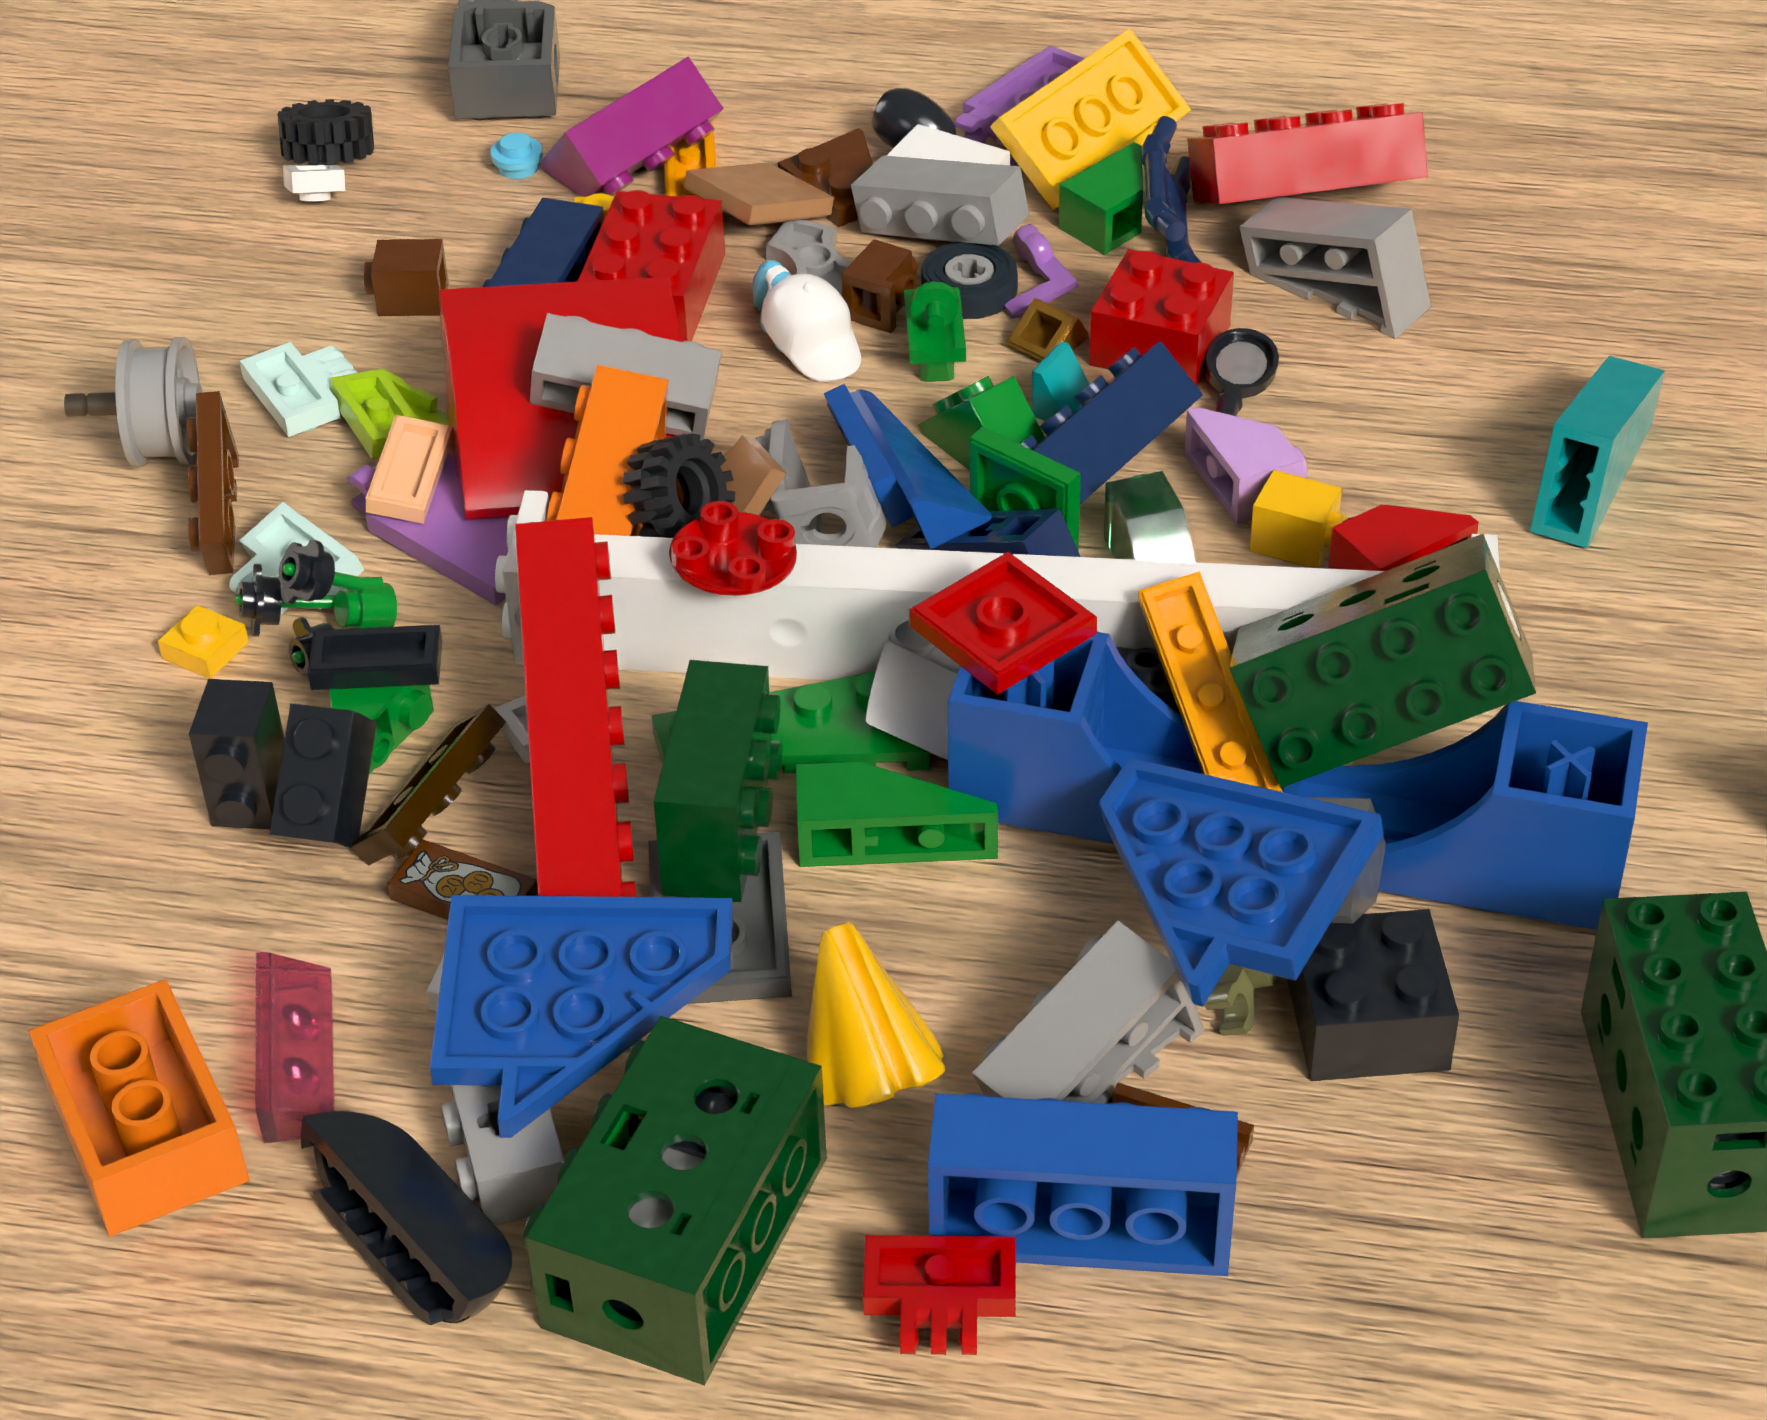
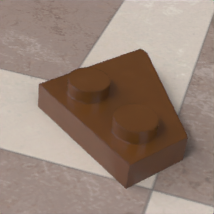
(833, 170)

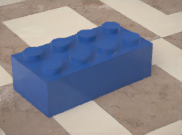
(1087, 1181)

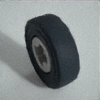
(981, 271)

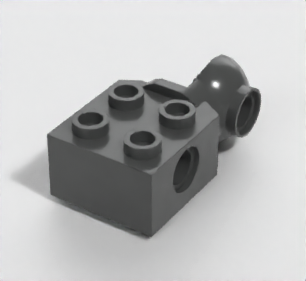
(504, 59)

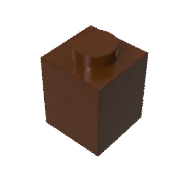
(407, 276)

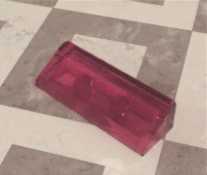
(292, 1044)

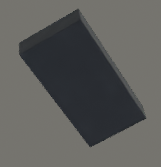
(375, 657)

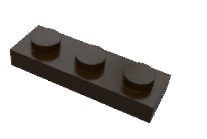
(430, 787)

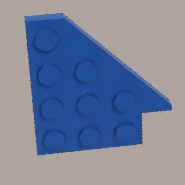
(1234, 868)

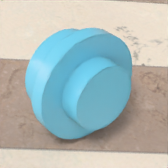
(516, 155)

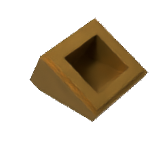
(1043, 329)

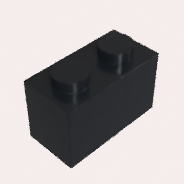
(238, 751)
(323, 776)

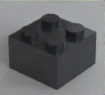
(1376, 999)

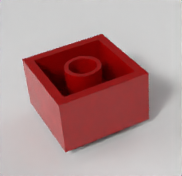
(1161, 301)

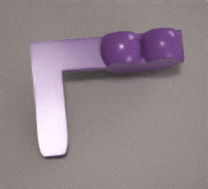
(1036, 250)

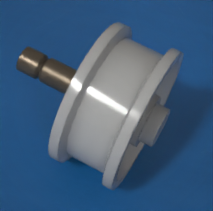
(150, 400)

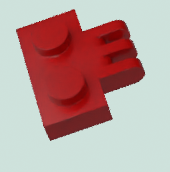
(939, 1285)

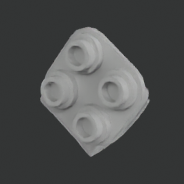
(803, 505)

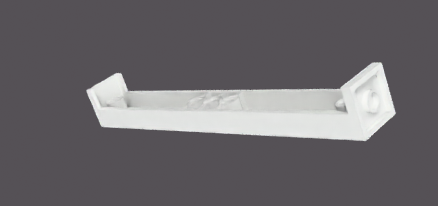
(851, 600)

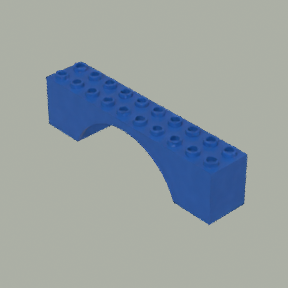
(1505, 821)

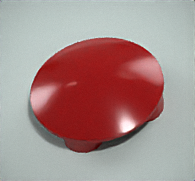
(733, 551)

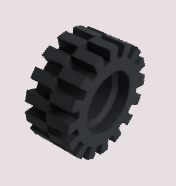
(326, 132)
(655, 483)

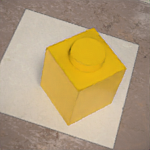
(1295, 519)

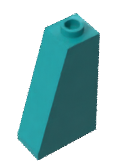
(1594, 449)

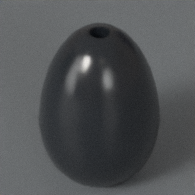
(902, 110)

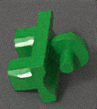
(935, 330)

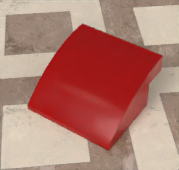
(490, 354)

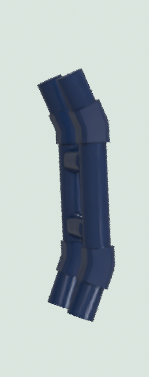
(1167, 192)

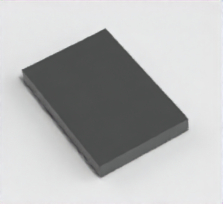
(758, 932)

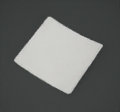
(911, 699)

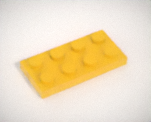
(1088, 114)

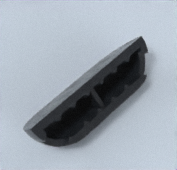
(406, 1216)

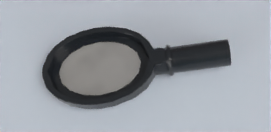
(1240, 366)

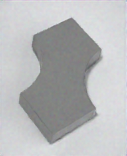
(808, 249)

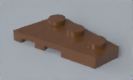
(212, 483)

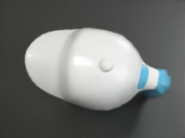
(806, 322)

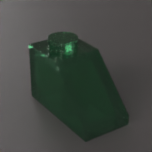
(1146, 520)

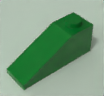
(882, 817)

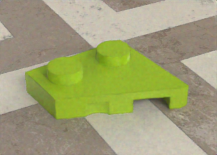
(374, 398)

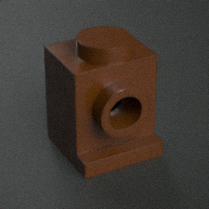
(876, 284)

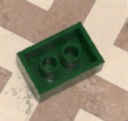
(717, 781)

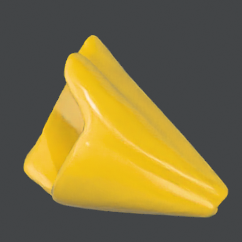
(865, 1026)

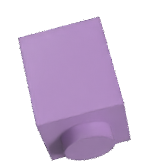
(1238, 457)

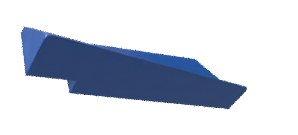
(903, 471)

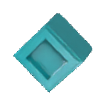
(1056, 382)

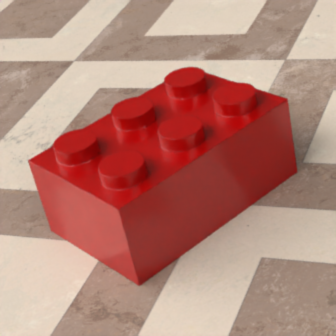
(662, 238)

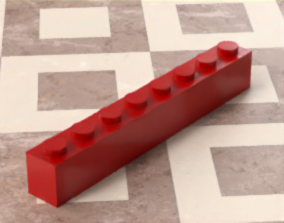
(569, 711)

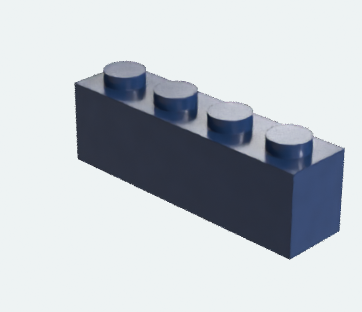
(550, 244)
(1117, 416)

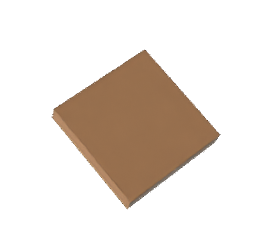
(759, 193)

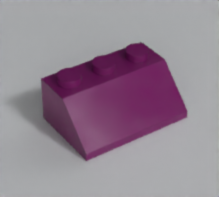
(634, 132)

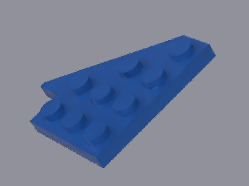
(563, 986)

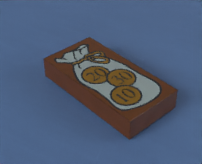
(437, 873)

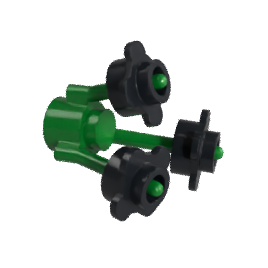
(305, 581)

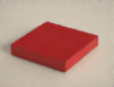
(1003, 622)

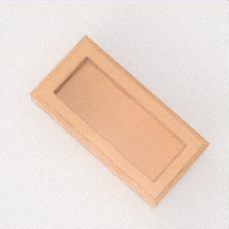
(409, 469)

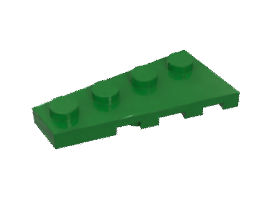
(825, 726)

